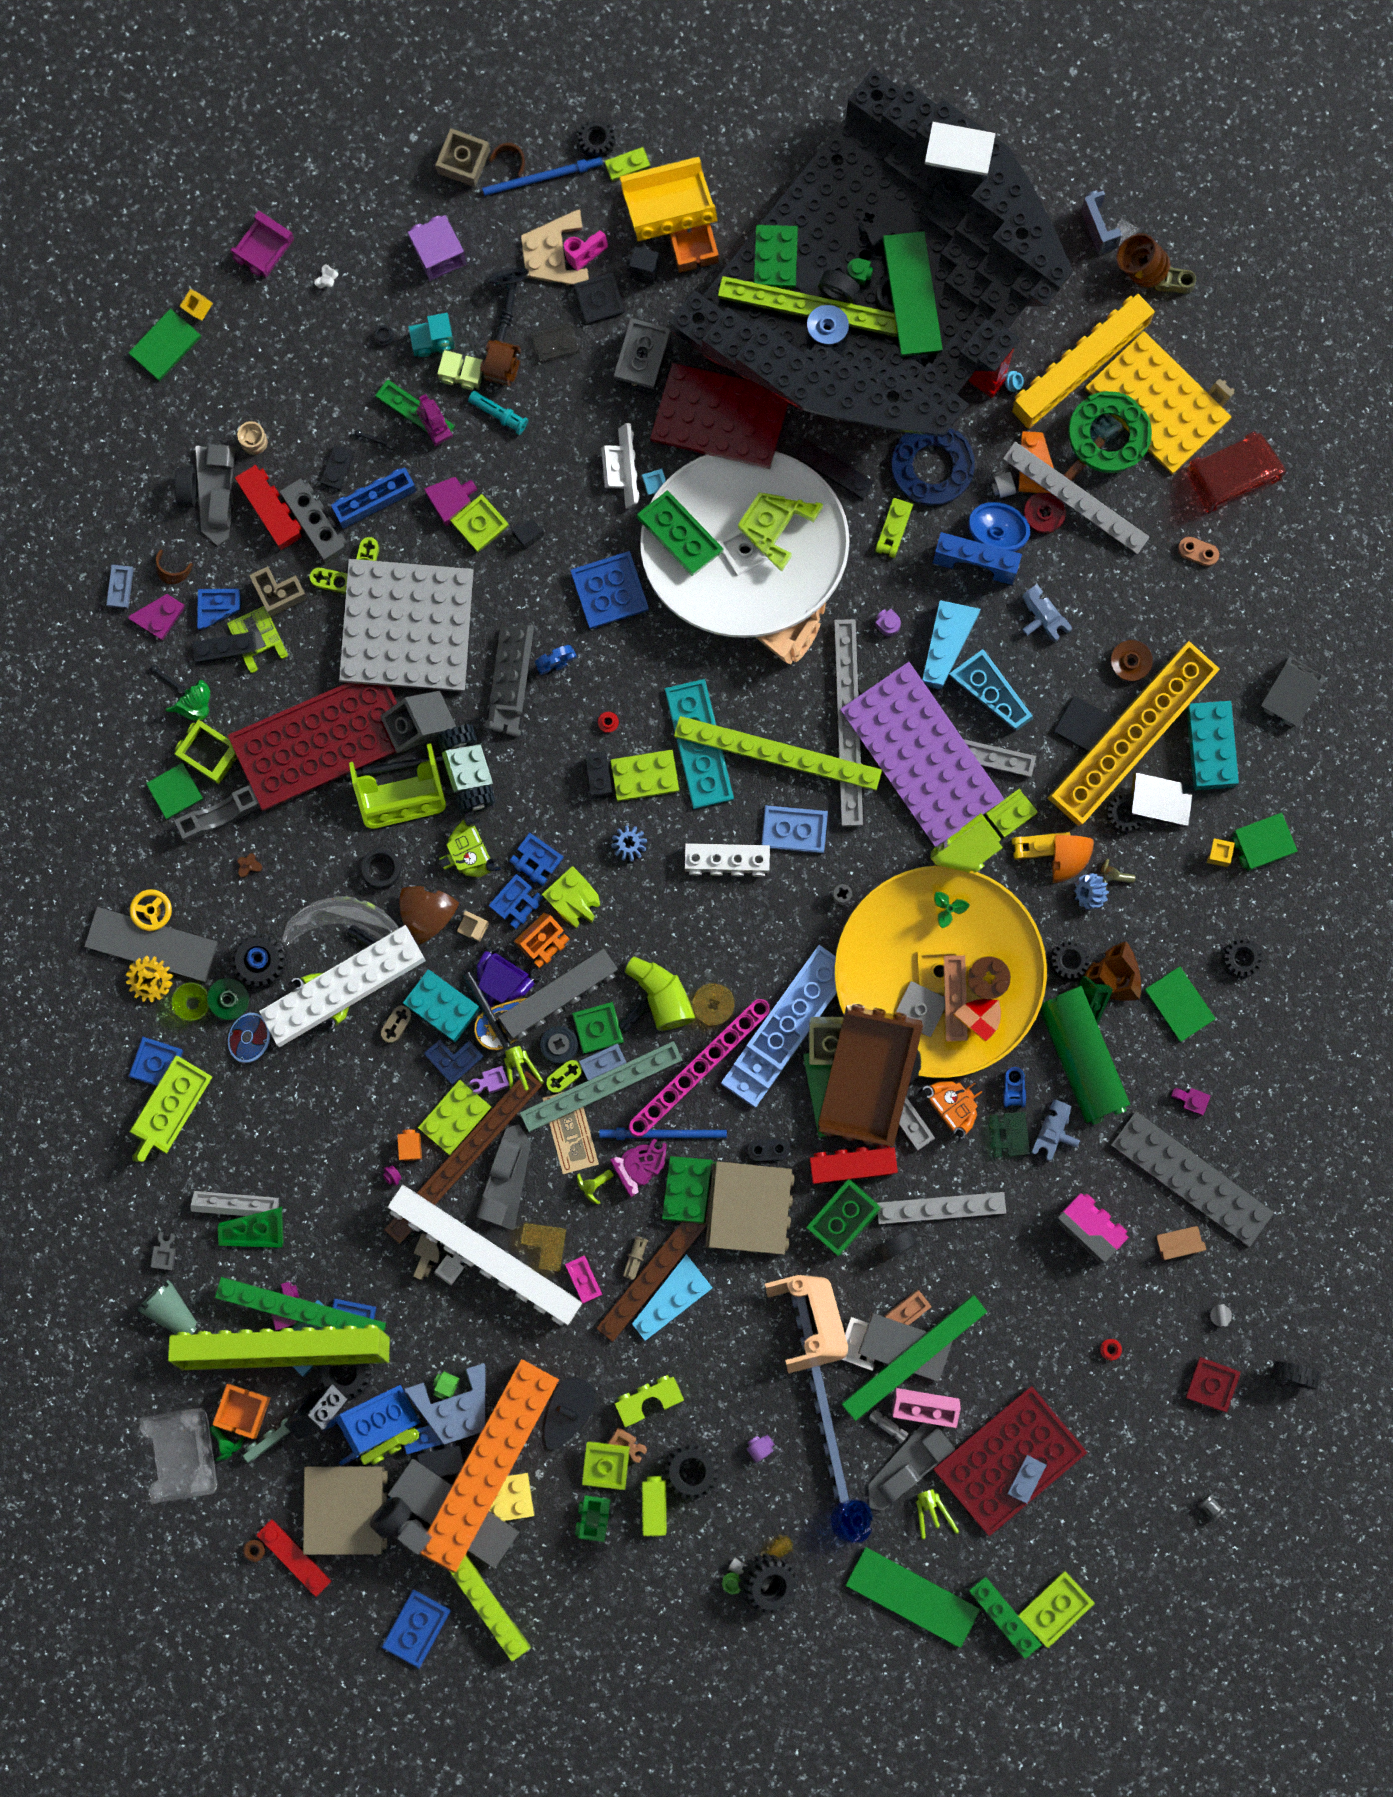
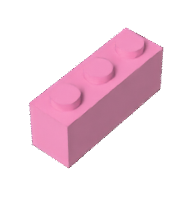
(926, 1408)

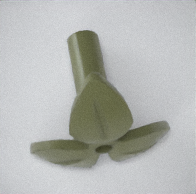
(1110, 873)

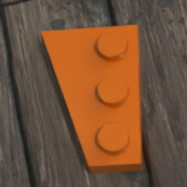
(1036, 444)

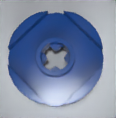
(556, 659)

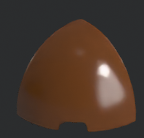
(425, 911)
(1118, 971)

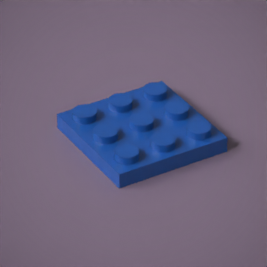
(609, 590)

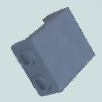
(1103, 240)

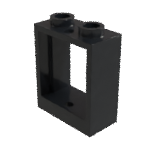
(318, 1411)

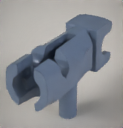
(1045, 614)
(1053, 1132)

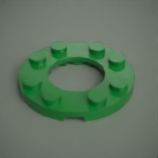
(1119, 405)

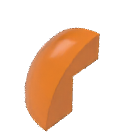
(1070, 856)

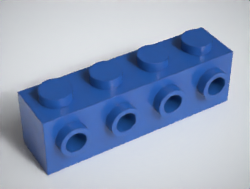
(373, 497)

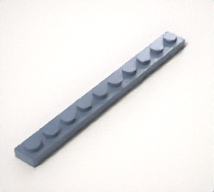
(821, 1405)

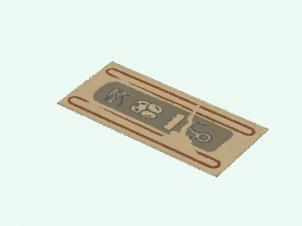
(573, 1141)

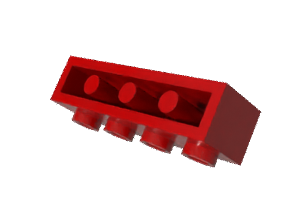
(268, 507)
(855, 1165)

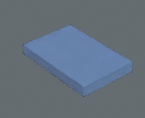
(794, 829)

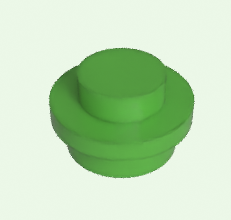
(730, 1583)

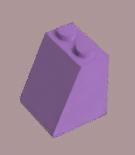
(437, 247)

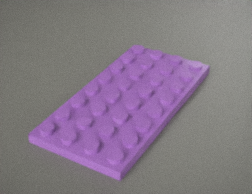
(922, 754)

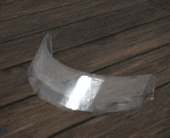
(340, 911)

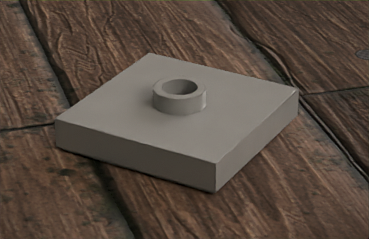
(922, 1005)

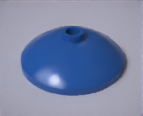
(999, 526)

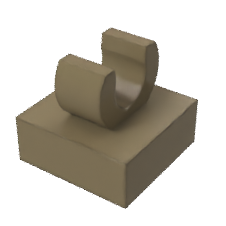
(1221, 392)

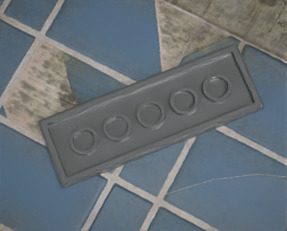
(181, 951)
(425, 1495)

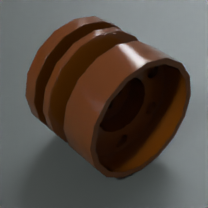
(1143, 260)

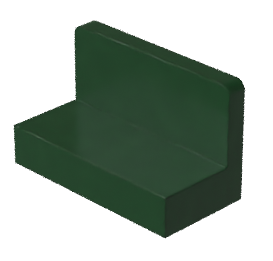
(1096, 995)

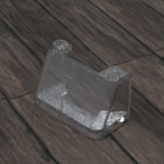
(181, 1454)

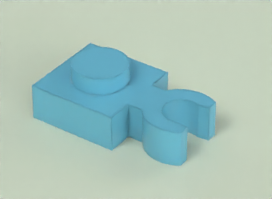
(653, 481)

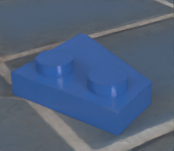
(216, 605)

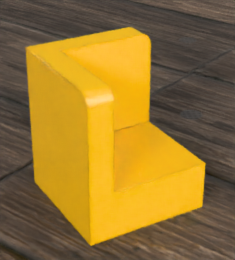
(1221, 852)

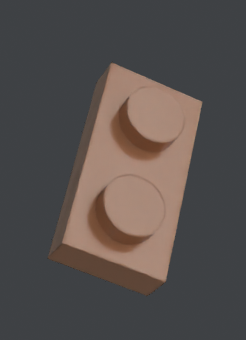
(909, 1308)

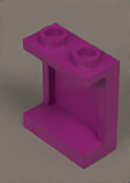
(262, 245)

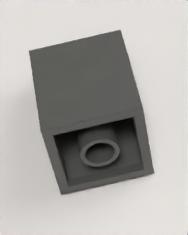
(1293, 692)
(417, 720)

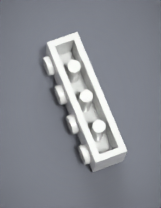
(727, 859)

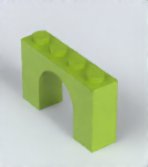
(654, 1506)

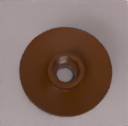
(1131, 650)

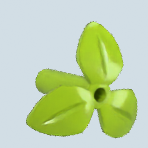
(589, 1186)

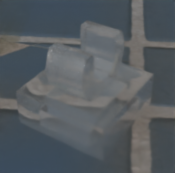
(1126, 230)

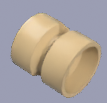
(252, 438)

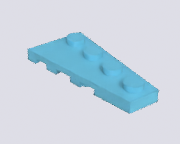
(675, 1295)

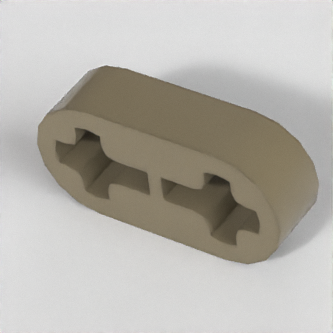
(400, 1027)

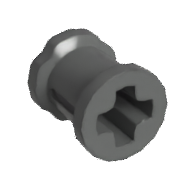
(845, 888)
(1211, 1507)

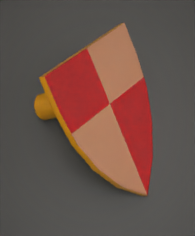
(980, 1017)

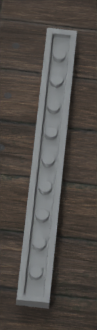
(848, 739)

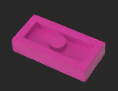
(583, 1279)

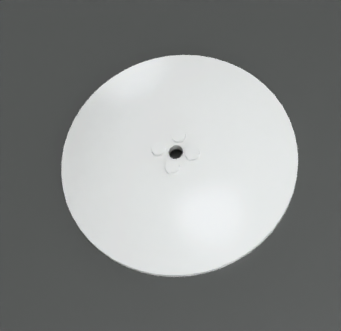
(746, 591)

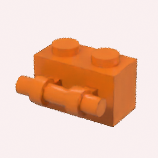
(539, 936)

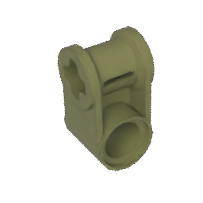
(1174, 283)

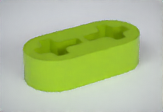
(567, 1080)

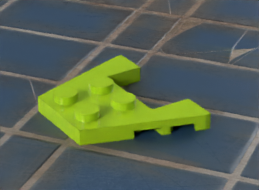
(767, 520)

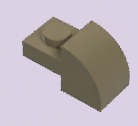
(429, 1252)

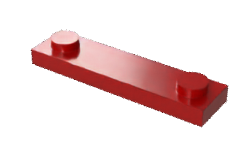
(293, 1558)

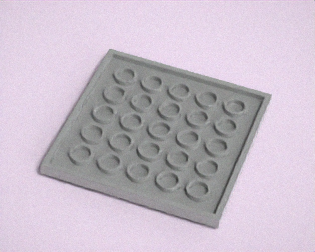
(406, 625)

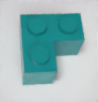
(432, 336)

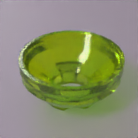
(180, 998)

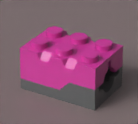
(1091, 1228)

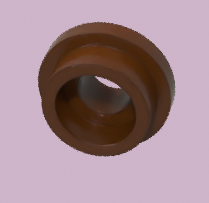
(247, 1550)

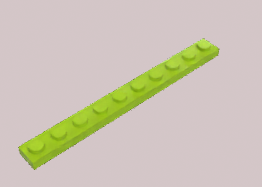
(804, 304)
(778, 753)

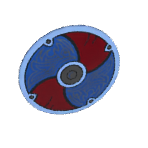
(248, 1037)

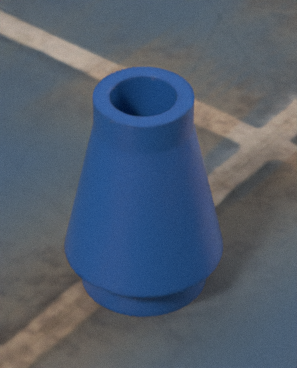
(251, 957)

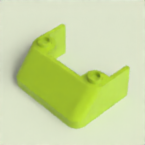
(401, 799)
(968, 847)

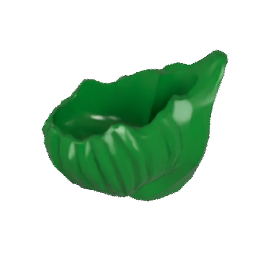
(194, 703)

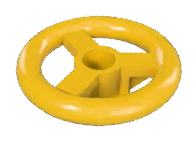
(153, 917)

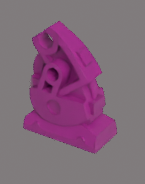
(433, 420)
(637, 1168)

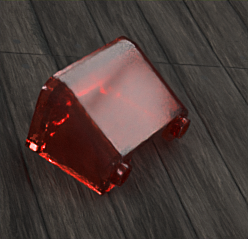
(1235, 471)

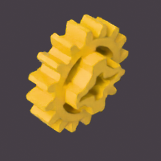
(149, 988)

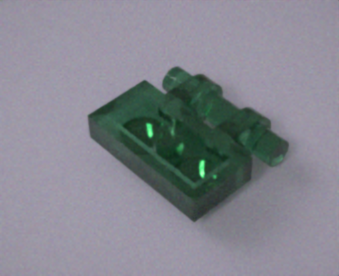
(1016, 1134)

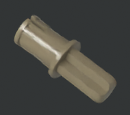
(635, 1257)

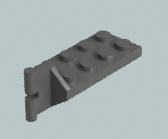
(510, 679)

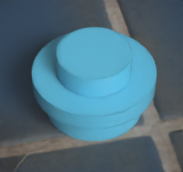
(1014, 381)

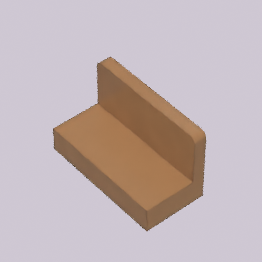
(1180, 1243)

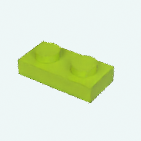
(627, 164)

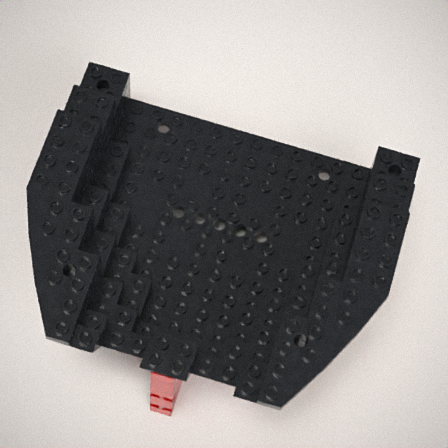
(986, 256)

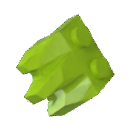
(572, 897)

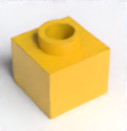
(196, 304)

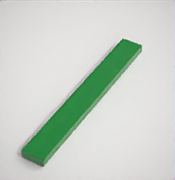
(914, 1357)

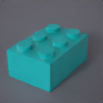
(441, 1005)

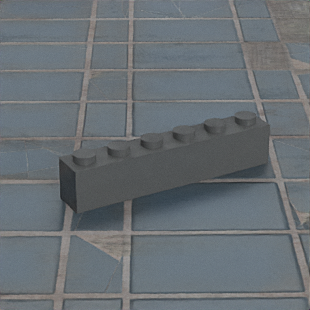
(557, 995)

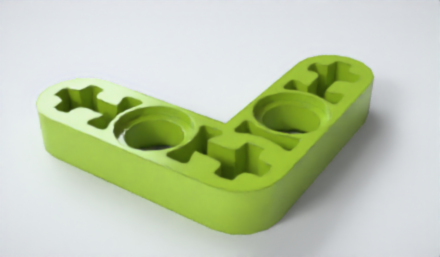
(335, 574)

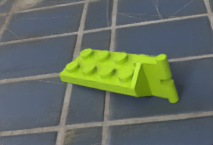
(169, 1107)

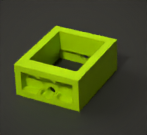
(224, 764)

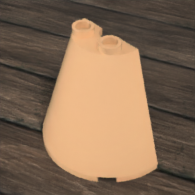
(795, 641)

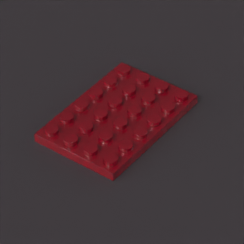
(719, 416)
(990, 1459)

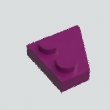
(158, 616)

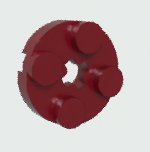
(1049, 523)

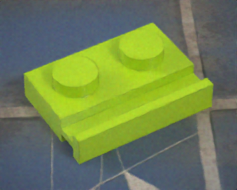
(1011, 813)

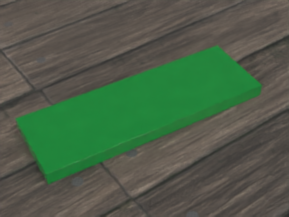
(912, 294)
(913, 1597)

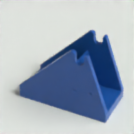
(375, 1421)

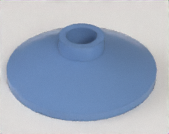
(829, 316)

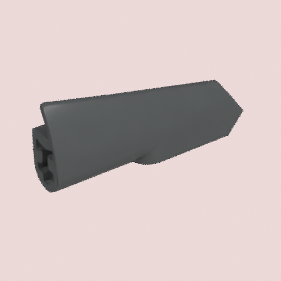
(215, 492)
(506, 1180)
(908, 1466)

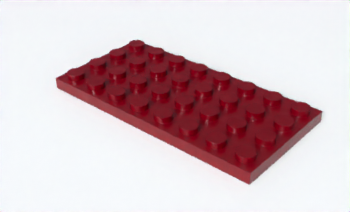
(314, 742)

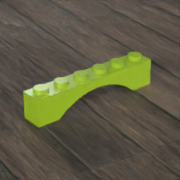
(490, 1610)

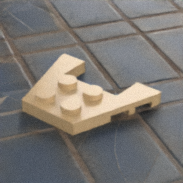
(545, 252)

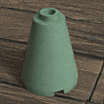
(168, 1309)

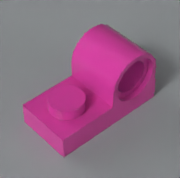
(580, 253)

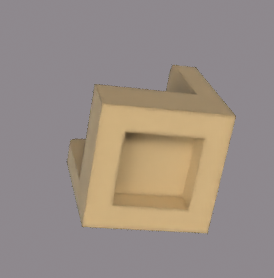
(473, 926)

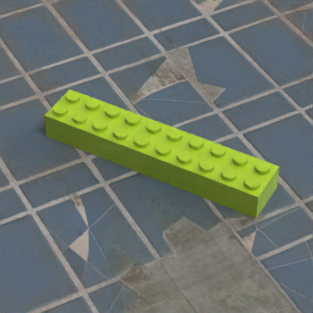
(279, 1349)

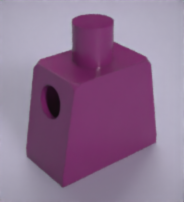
(450, 497)

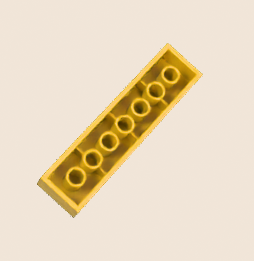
(1082, 361)

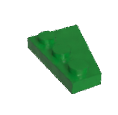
(254, 1230)

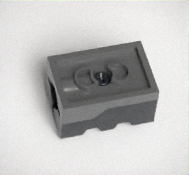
(642, 356)

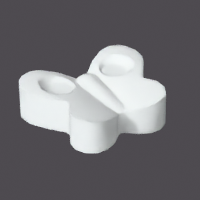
(327, 278)

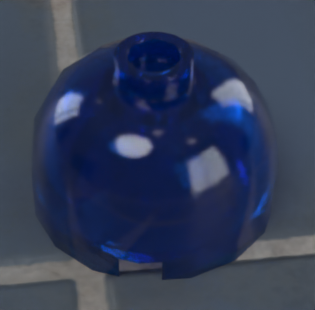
(851, 1521)

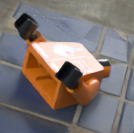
(954, 1105)

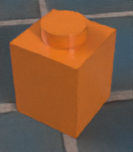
(409, 1146)

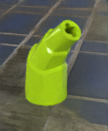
(665, 994)

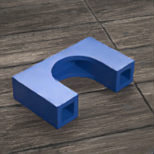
(997, 560)

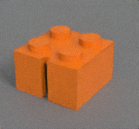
(694, 247)
(241, 1411)

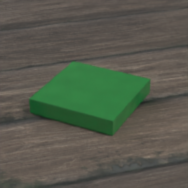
(174, 791)
(597, 1028)

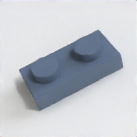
(120, 586)
(602, 1062)
(1026, 1479)

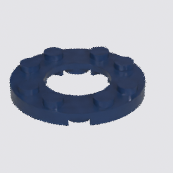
(926, 493)

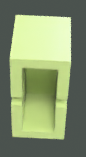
(451, 367)

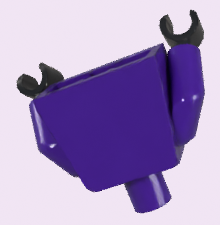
(501, 978)

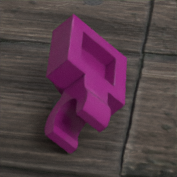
(1193, 1100)

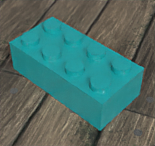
(1212, 745)

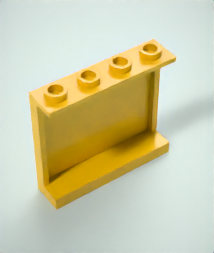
(668, 199)

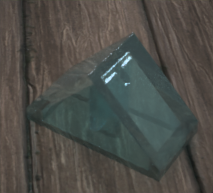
(1106, 427)

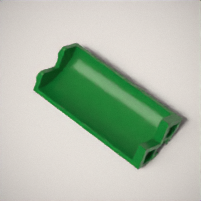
(1084, 1056)

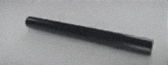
(487, 1010)

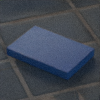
(416, 1628)

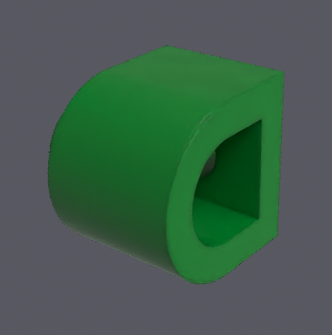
(860, 270)

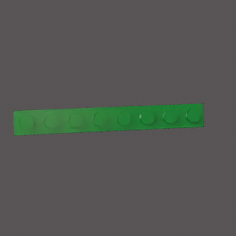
(290, 1306)

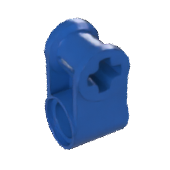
(1014, 1089)

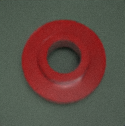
(608, 728)
(1118, 1349)

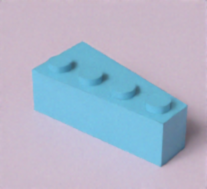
(949, 634)
(989, 686)

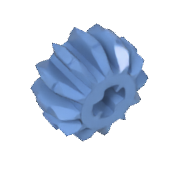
(622, 846)
(1091, 891)

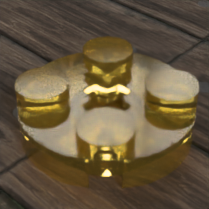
(715, 992)

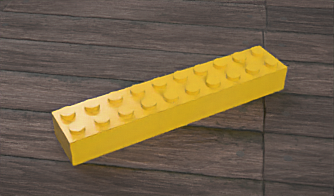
(1133, 733)

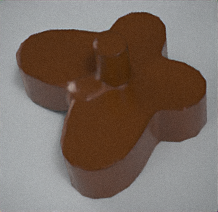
(248, 864)

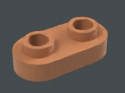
(1198, 552)

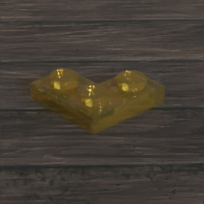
(551, 1241)

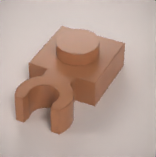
(623, 1438)

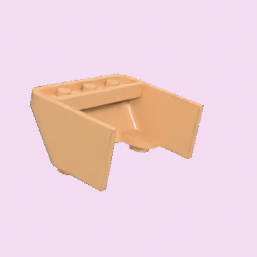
(831, 1342)

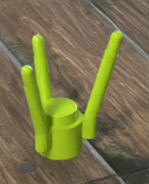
(515, 1058)
(928, 1501)

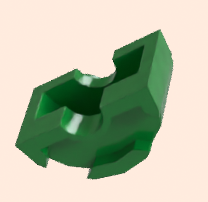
(594, 1518)

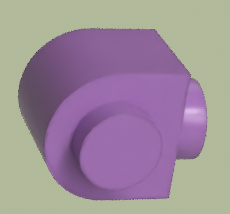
(888, 622)
(760, 1448)

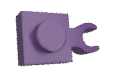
(492, 1079)

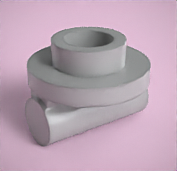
(1221, 1315)

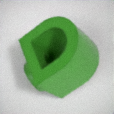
(445, 1385)

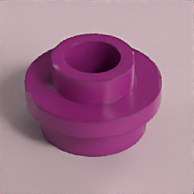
(391, 1175)

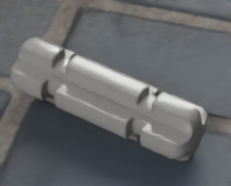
(888, 1426)

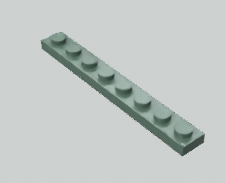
(601, 1086)

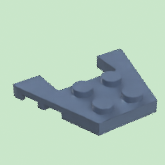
(458, 1415)

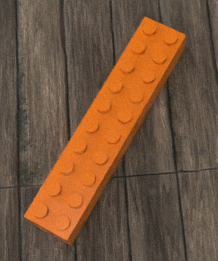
(488, 1465)

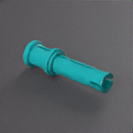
(506, 417)

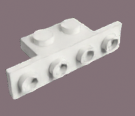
(620, 467)

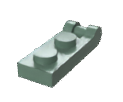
(270, 1439)

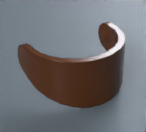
(509, 147)
(171, 578)

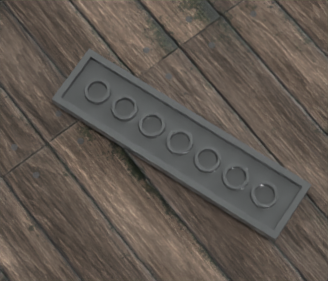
(1192, 1179)

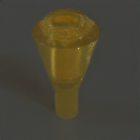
(781, 1546)

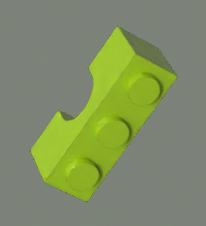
(631, 1406)

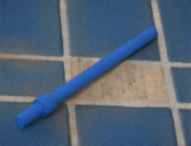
(580, 166)
(620, 1133)

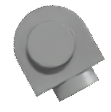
(1003, 484)

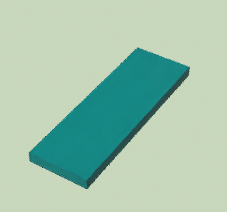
(702, 764)

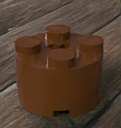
(501, 362)
(981, 987)

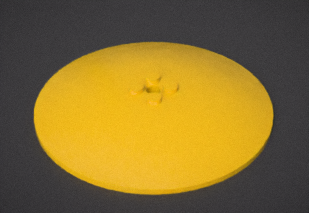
(898, 940)

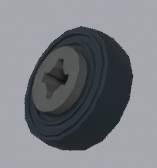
(557, 1052)

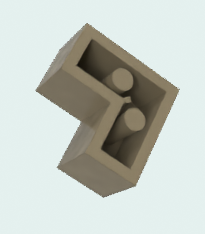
(277, 596)

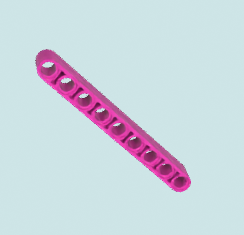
(703, 1058)

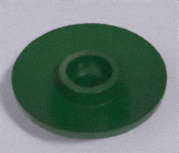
(234, 991)

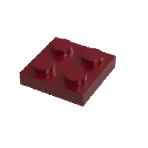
(1213, 1384)

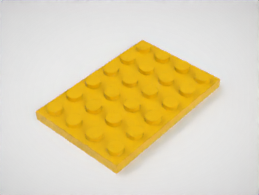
(1177, 406)

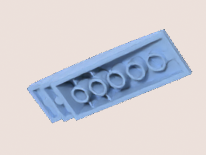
(783, 1029)

